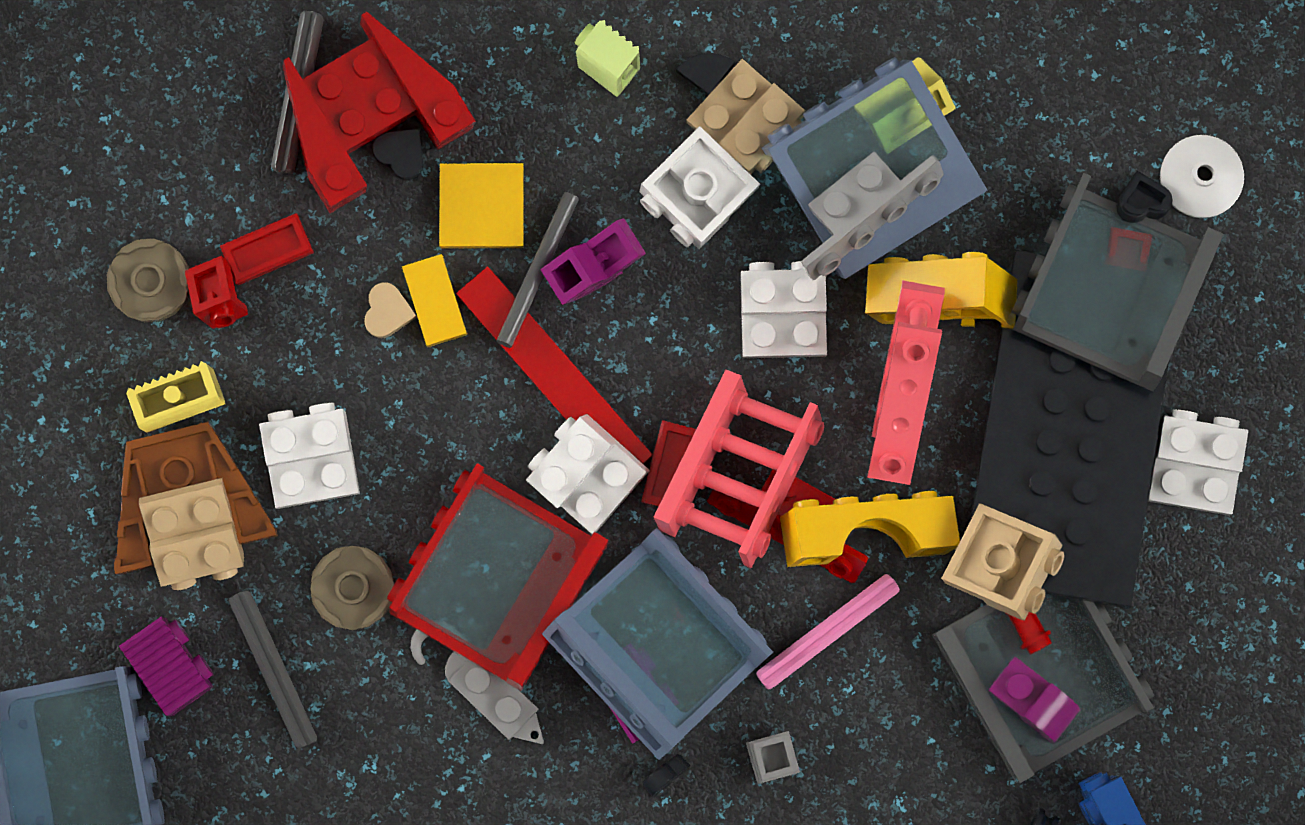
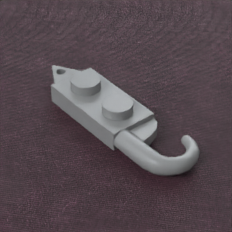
(494, 698)

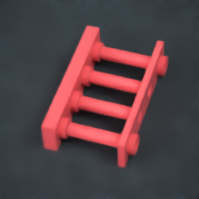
(906, 382)
(714, 436)

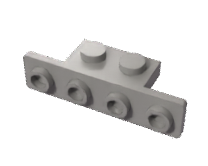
(862, 204)

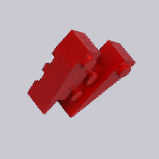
(363, 98)

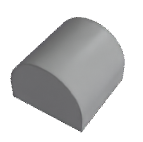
(772, 757)

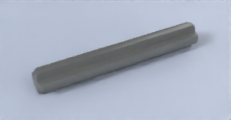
(304, 60)
(273, 669)

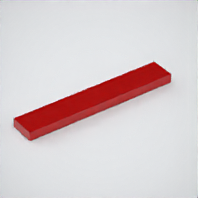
(546, 362)

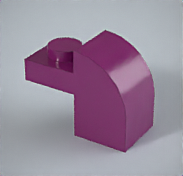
(593, 263)
(1034, 700)

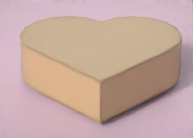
(387, 312)

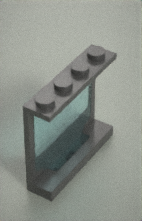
(1114, 287)
(1080, 662)

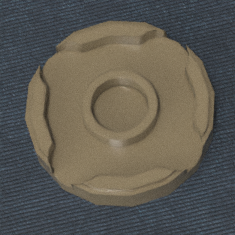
(148, 280)
(352, 587)

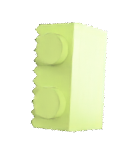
(607, 57)

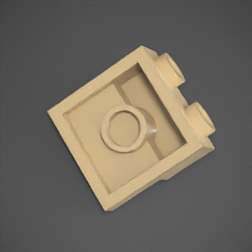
(744, 113)
(192, 534)
(1004, 562)

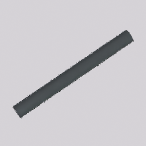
(534, 275)

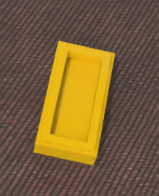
(434, 300)

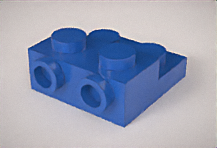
(1108, 801)

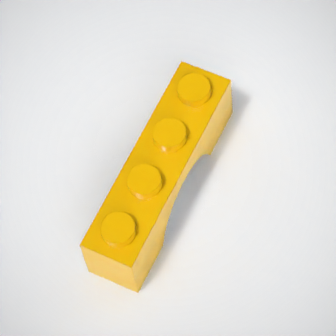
(918, 525)

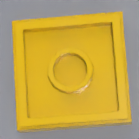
(481, 205)

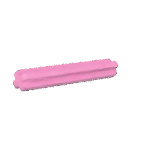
(827, 631)

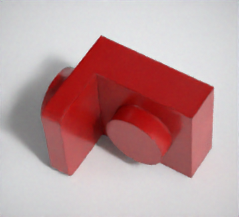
(214, 293)

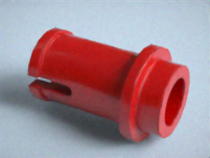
(1031, 633)

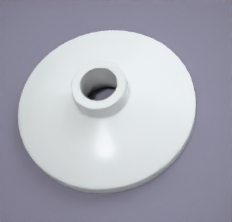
(1188, 191)

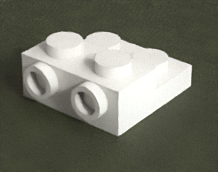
(697, 189)
(782, 312)
(309, 456)
(1197, 462)
(586, 472)

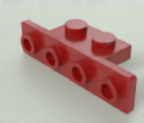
(845, 566)

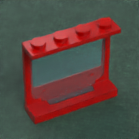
(495, 577)

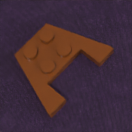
(174, 462)

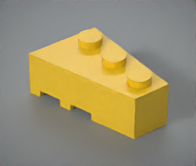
(972, 287)

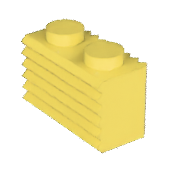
(175, 397)

